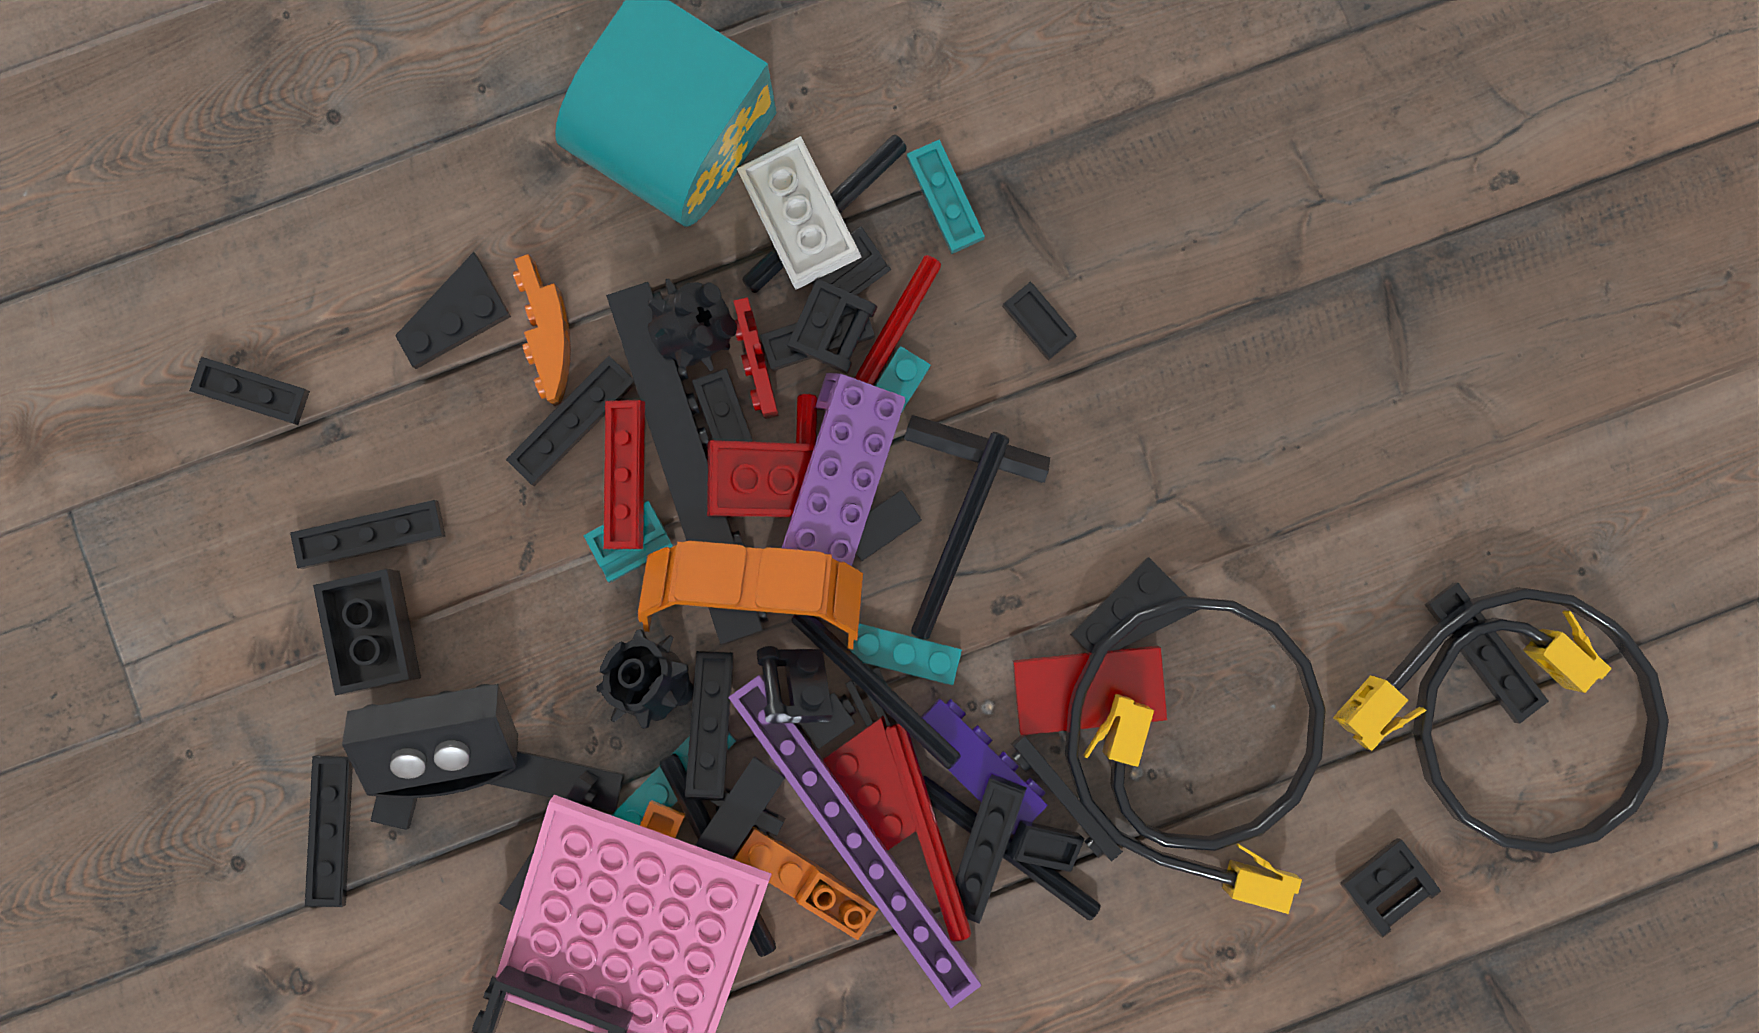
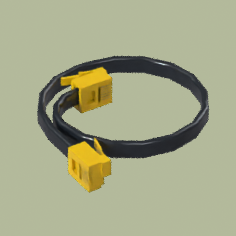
(1572, 666)
(1124, 744)

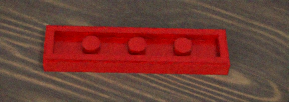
(624, 474)

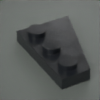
(1141, 589)

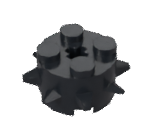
(691, 323)
(643, 679)

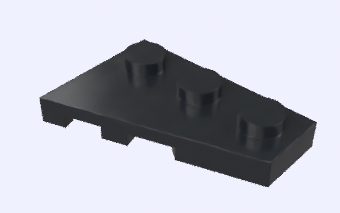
(453, 315)

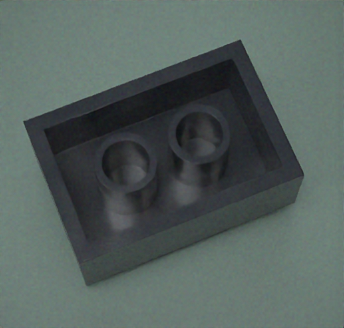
(366, 631)

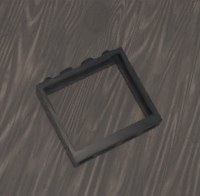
(548, 995)

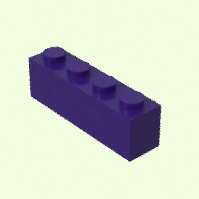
(979, 760)

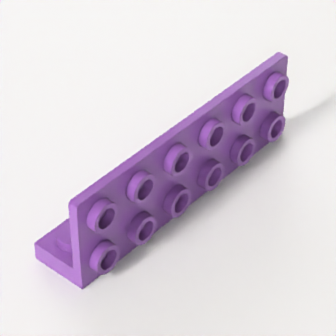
(844, 467)

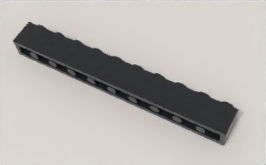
(677, 440)

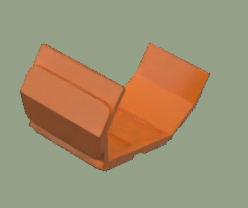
(752, 581)

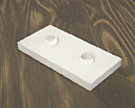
(798, 213)

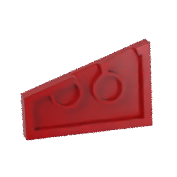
(754, 360)
(873, 783)

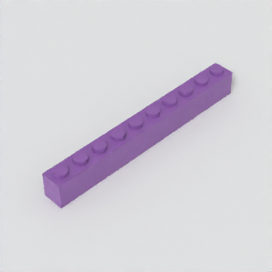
(860, 847)

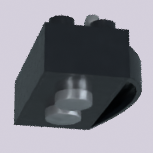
(432, 743)

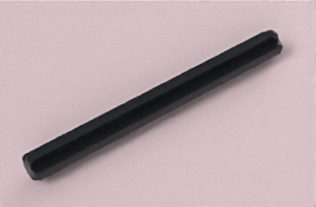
(842, 197)
(960, 535)
(877, 690)
(699, 820)
(1044, 876)

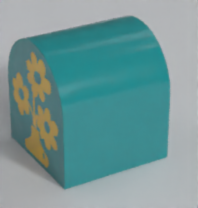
(666, 108)

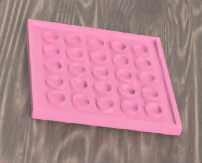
(632, 920)

